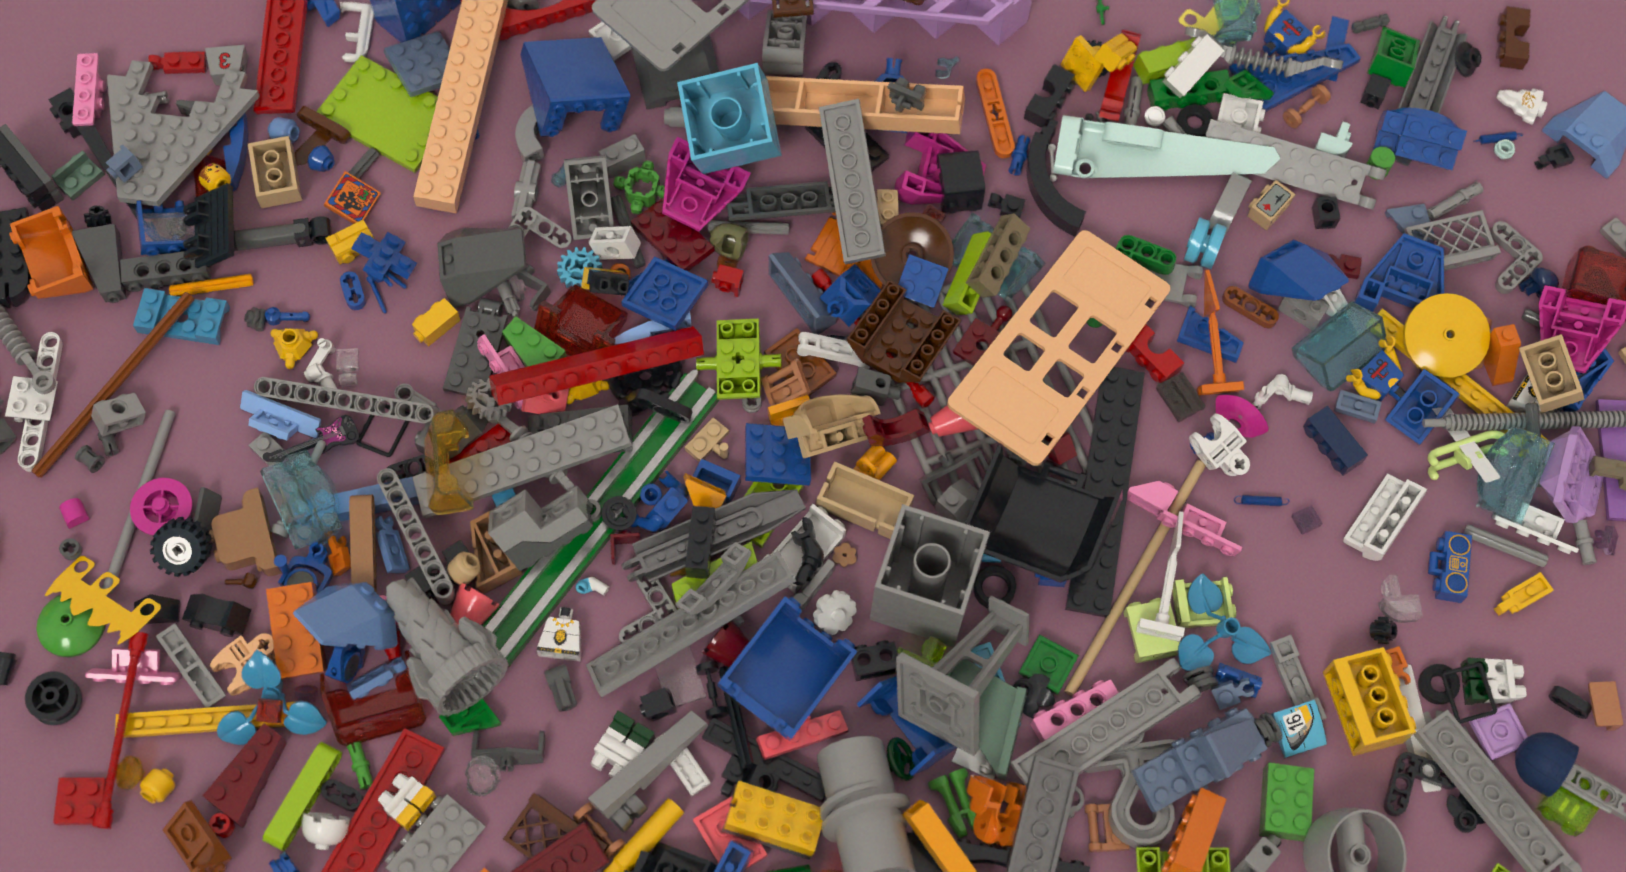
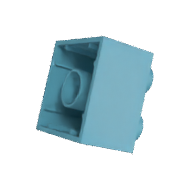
(729, 118)

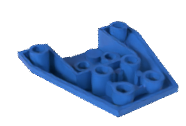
(1297, 273)

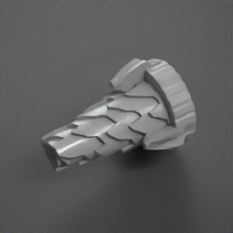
(451, 661)

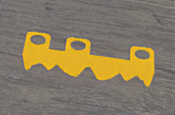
(94, 597)

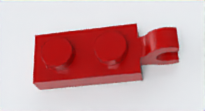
(180, 62)

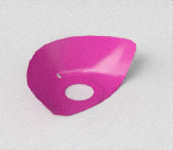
(1252, 420)

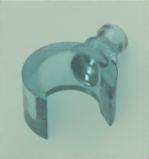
(947, 63)

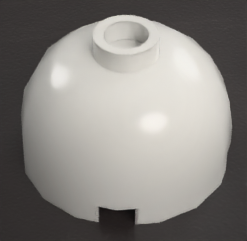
(324, 829)

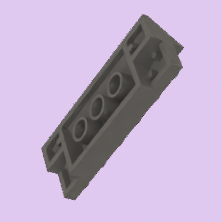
(782, 201)

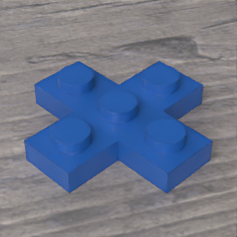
(384, 255)

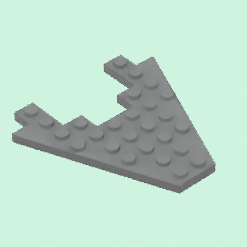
(168, 143)

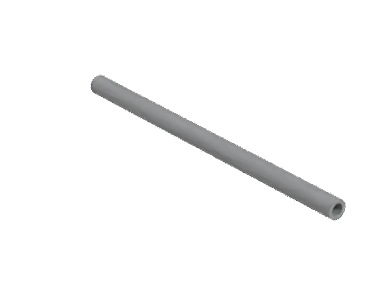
(147, 475)

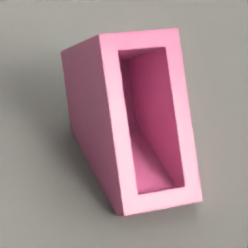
(1153, 496)

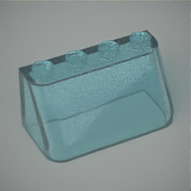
(1341, 344)

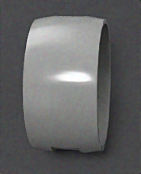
(1351, 838)

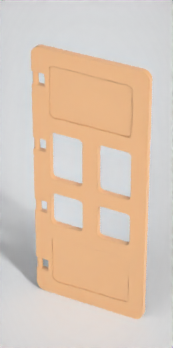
(1016, 403)

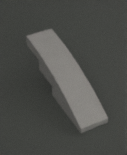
(190, 665)

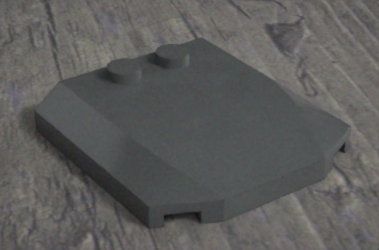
(662, 85)

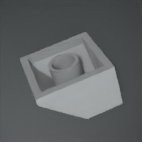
(957, 501)

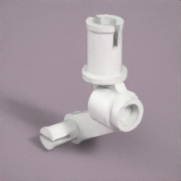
(315, 370)
(1281, 386)

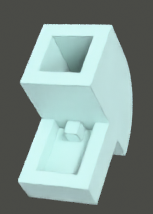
(1335, 145)

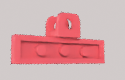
(809, 733)

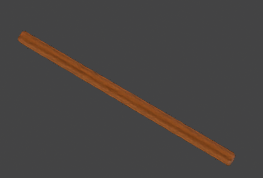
(113, 384)

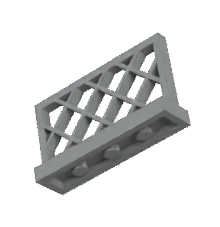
(1461, 258)

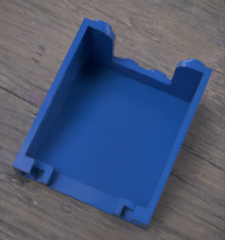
(573, 78)
(786, 669)

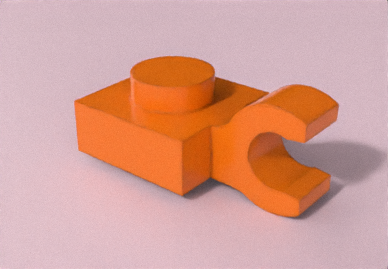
(339, 558)

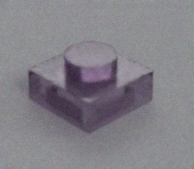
(1306, 519)

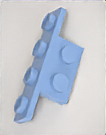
(277, 418)

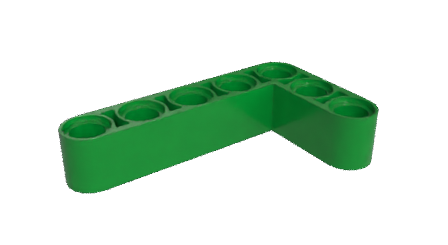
(1153, 262)

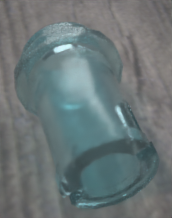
(559, 178)

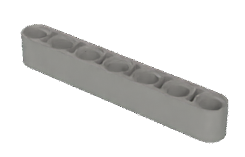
(418, 545)

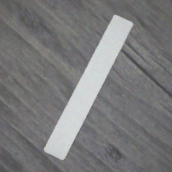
(1482, 465)
(1415, 710)

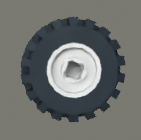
(181, 546)

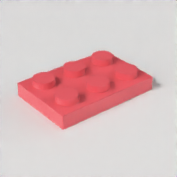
(710, 827)

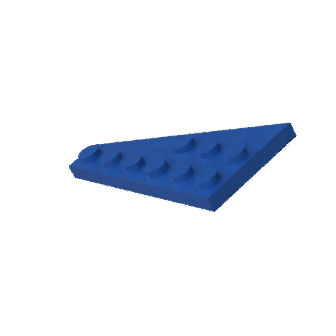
(1289, 87)

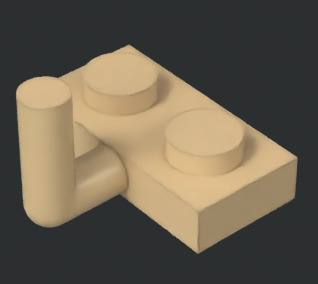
(708, 440)

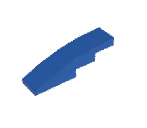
(236, 153)

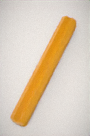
(212, 285)

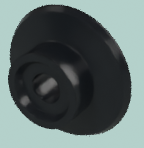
(1467, 59)

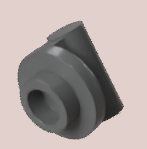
(255, 318)

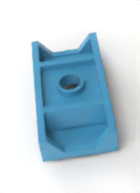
(202, 322)

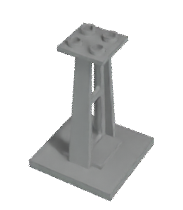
(944, 704)

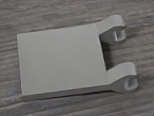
(1177, 283)

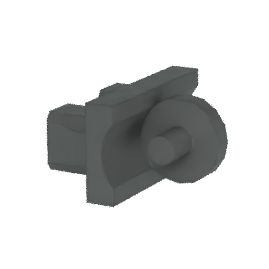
(905, 97)

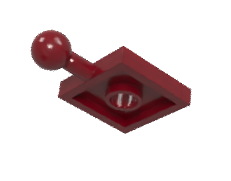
(981, 332)

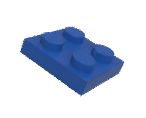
(923, 280)

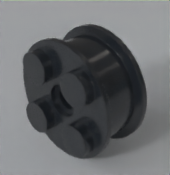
(53, 698)

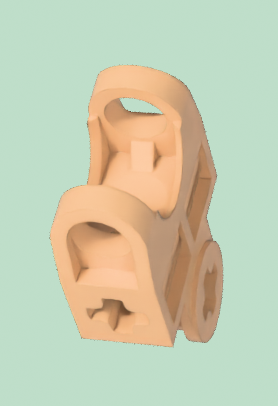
(232, 658)

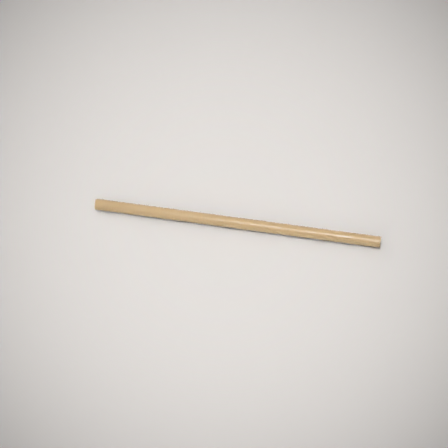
(1132, 582)

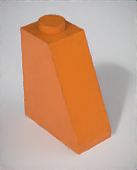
(1502, 354)

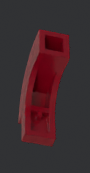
(895, 430)

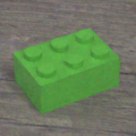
(1286, 801)

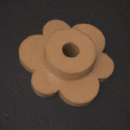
(844, 549)

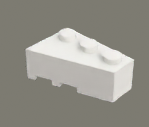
(1192, 65)

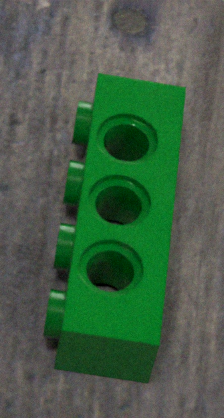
(1159, 93)

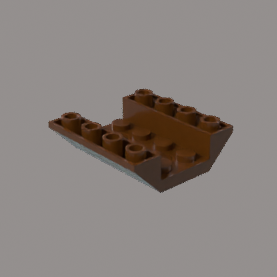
(885, 330)

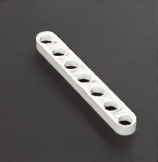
(40, 430)

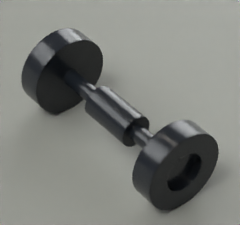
(707, 669)

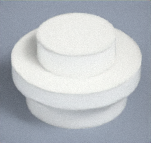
(1155, 116)

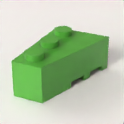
(530, 344)

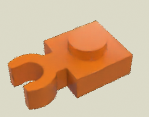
(1399, 664)

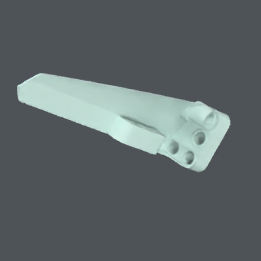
(1150, 152)

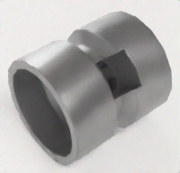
(627, 812)

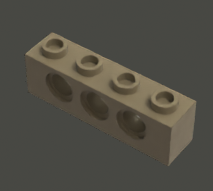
(998, 255)

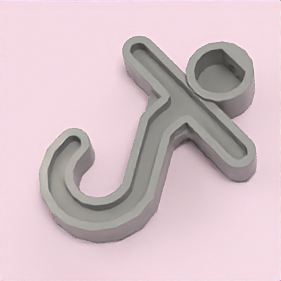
(1119, 818)

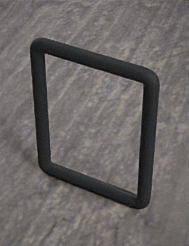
(375, 449)
(1487, 687)

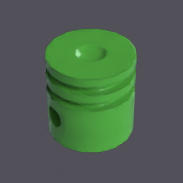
(1382, 158)

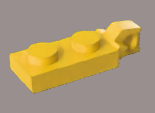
(1524, 594)

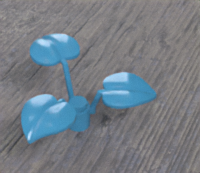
(1194, 653)
(261, 672)

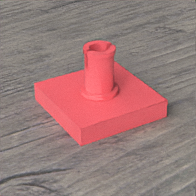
(546, 403)

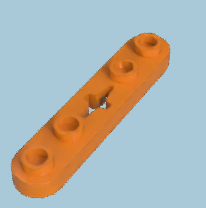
(991, 96)

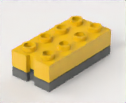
(773, 820)

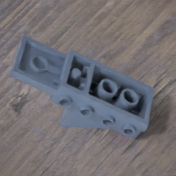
(1200, 758)

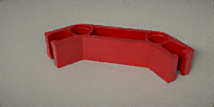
(1117, 84)

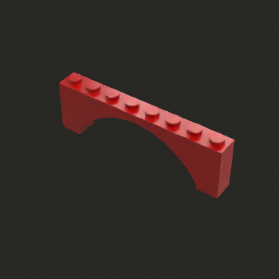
(523, 21)

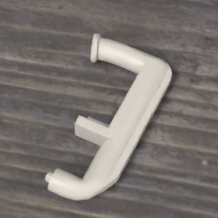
(364, 32)

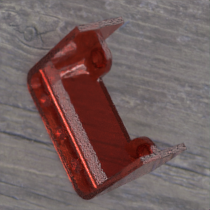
(373, 715)

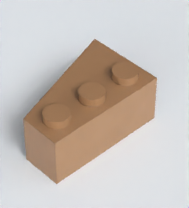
(494, 563)

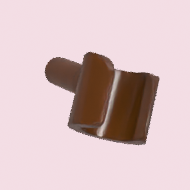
(249, 581)

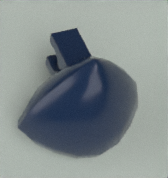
(1537, 280)

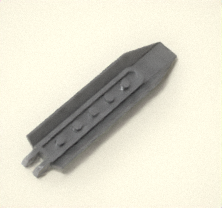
(1432, 70)
(735, 522)

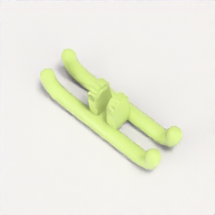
(1459, 456)

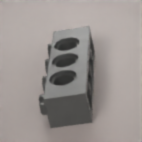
(155, 265)

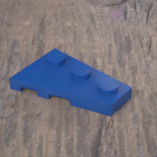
(1196, 334)

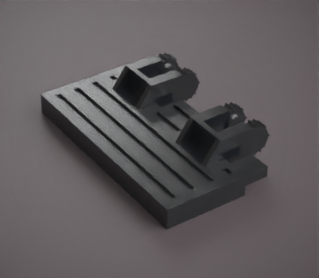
(214, 227)

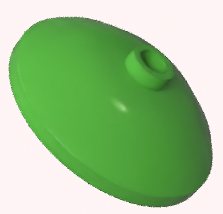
(66, 638)

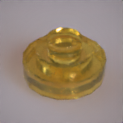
(129, 772)

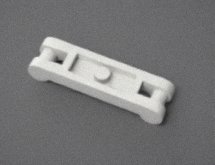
(828, 348)

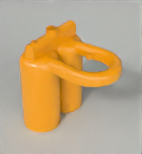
(875, 462)

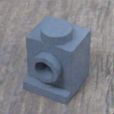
(123, 164)

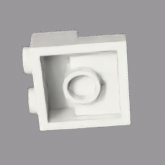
(1241, 112)

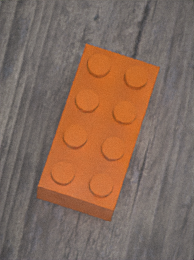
(294, 646)
(1194, 832)

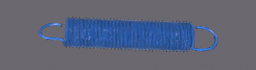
(1494, 138)
(1261, 500)

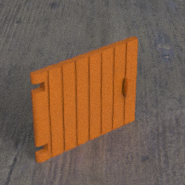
(830, 255)

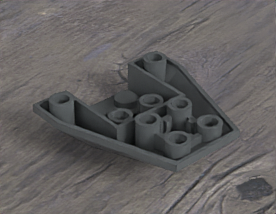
(479, 261)

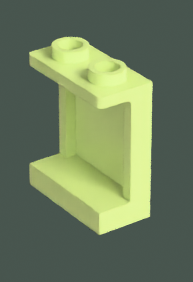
(1187, 618)
(1147, 646)

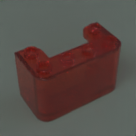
(1595, 276)

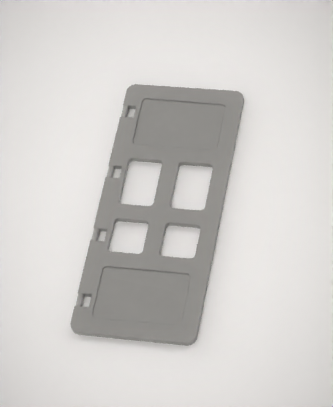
(662, 25)

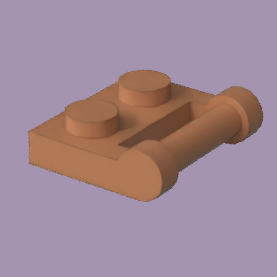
(788, 389)
(1112, 842)

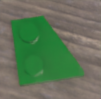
(1247, 86)
(474, 718)

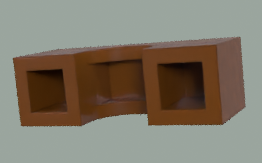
(1512, 51)

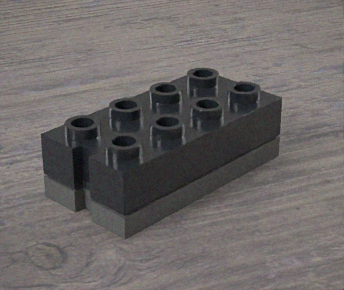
(26, 172)

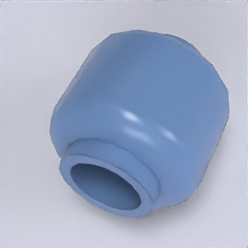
(283, 127)

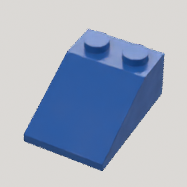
(1417, 404)

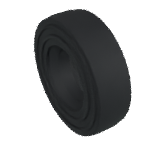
(1197, 111)
(1429, 693)

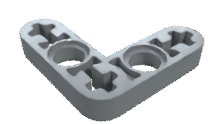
(534, 223)
(1521, 255)
(655, 615)

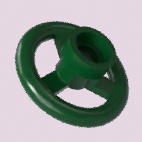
(897, 759)

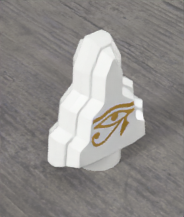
(1524, 103)

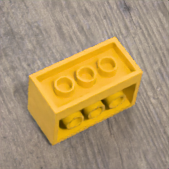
(1369, 701)

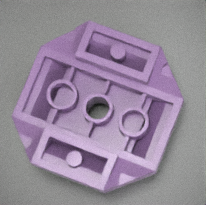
(1568, 478)

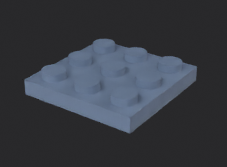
(419, 62)

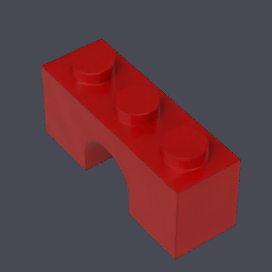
(1160, 366)

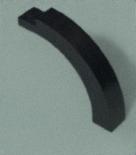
(1050, 202)

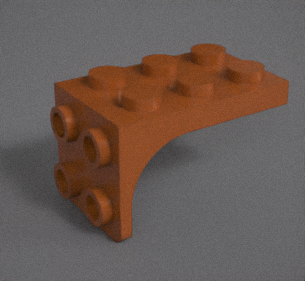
(196, 840)

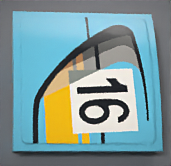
(1300, 728)

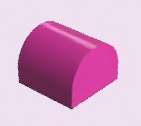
(73, 512)

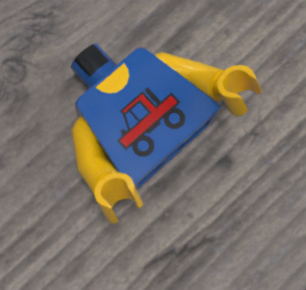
(1287, 34)
(1380, 374)

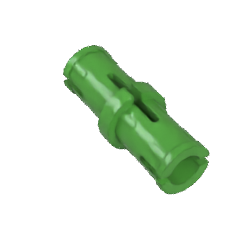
(360, 765)

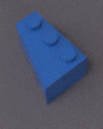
(1591, 378)

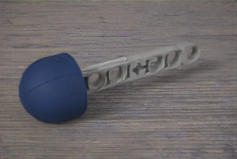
(1548, 762)

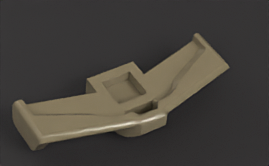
(1609, 468)

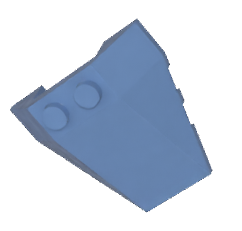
(1596, 127)
(349, 616)

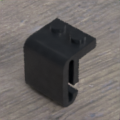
(961, 181)

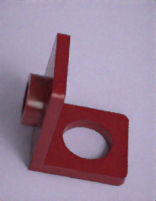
(623, 537)

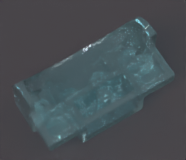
(1236, 20)
(1517, 473)
(304, 496)

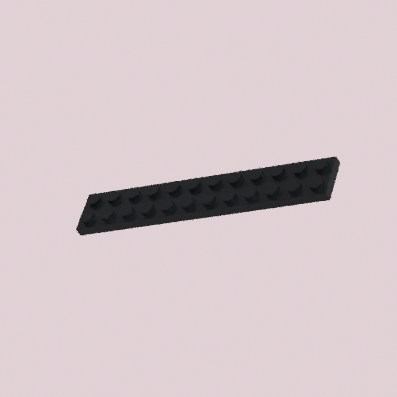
(1108, 471)

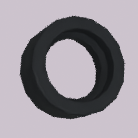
(999, 572)

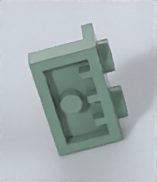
(77, 175)

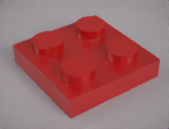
(78, 800)

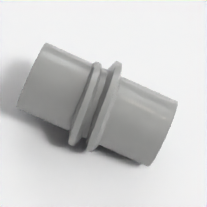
(863, 807)

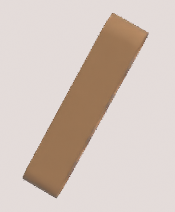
(363, 539)

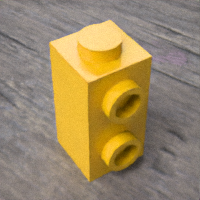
(435, 322)

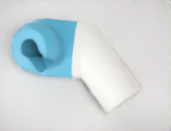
(591, 584)

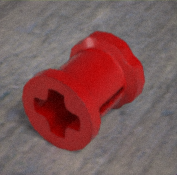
(228, 827)

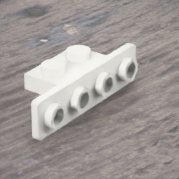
(1540, 524)

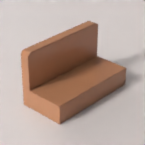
(1605, 705)

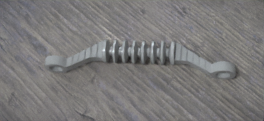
(1290, 67)
(22, 352)
(558, 477)

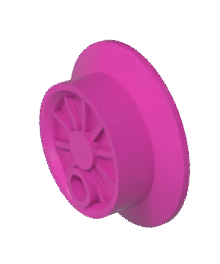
(158, 503)

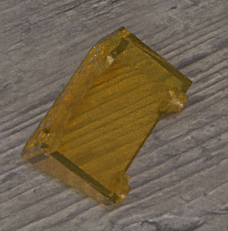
(442, 487)

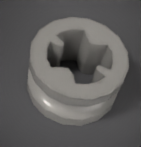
(751, 409)

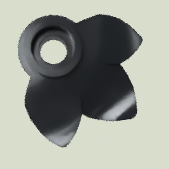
(1037, 693)
(1461, 808)

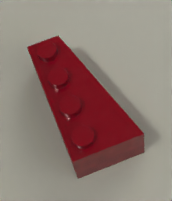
(246, 775)

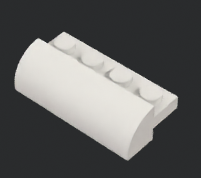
(1384, 517)

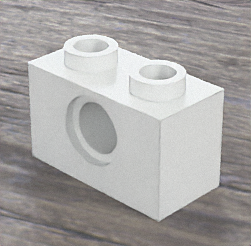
(614, 242)

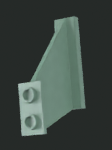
(999, 716)

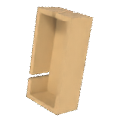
(862, 499)

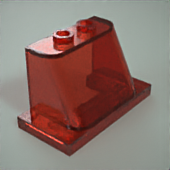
(580, 321)

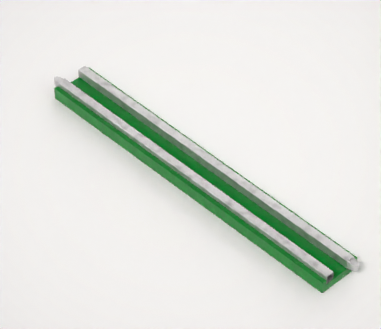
(553, 576)

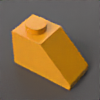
(704, 493)

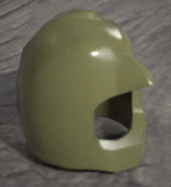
(729, 240)

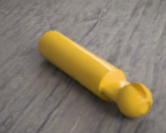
(646, 836)

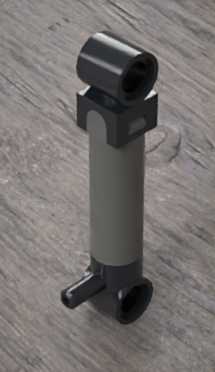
(299, 232)

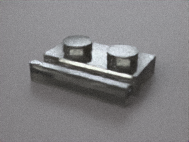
(1180, 397)

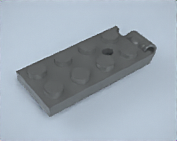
(467, 362)

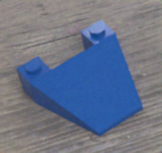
(1405, 274)

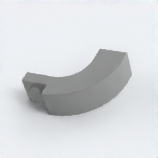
(526, 137)
(1230, 201)

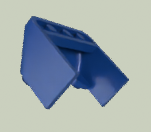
(928, 747)

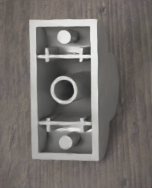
(784, 45)
(588, 195)

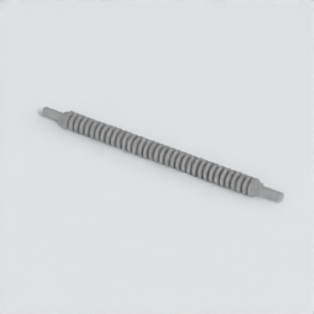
(1548, 420)

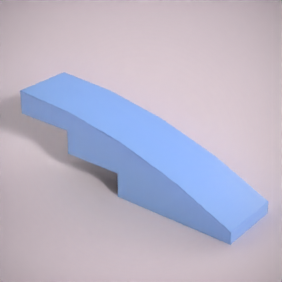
(648, 329)

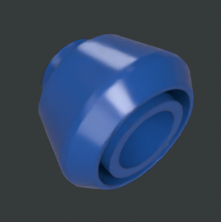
(321, 159)

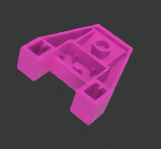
(926, 186)

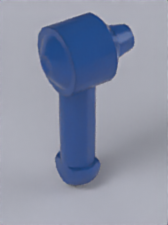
(274, 316)

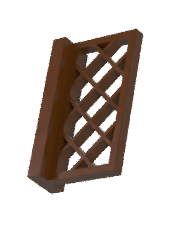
(554, 816)

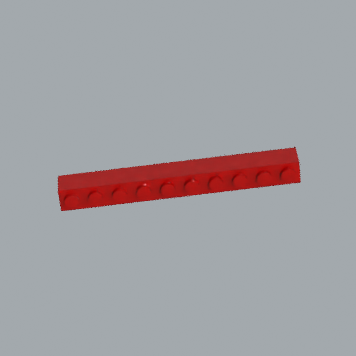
(596, 365)

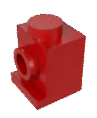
(728, 279)

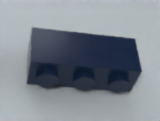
(1335, 441)

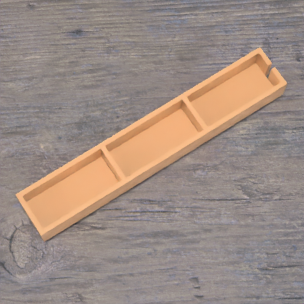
(798, 103)
(459, 105)

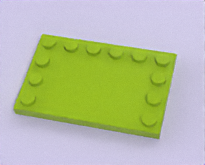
(381, 113)

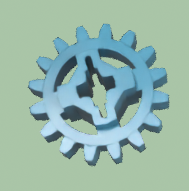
(577, 261)

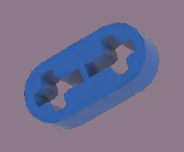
(348, 292)

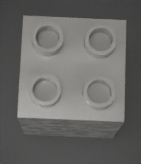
(928, 575)

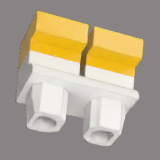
(409, 791)

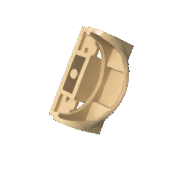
(825, 422)

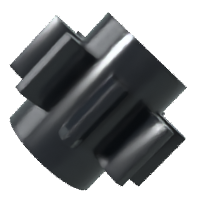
(97, 216)
(1383, 630)

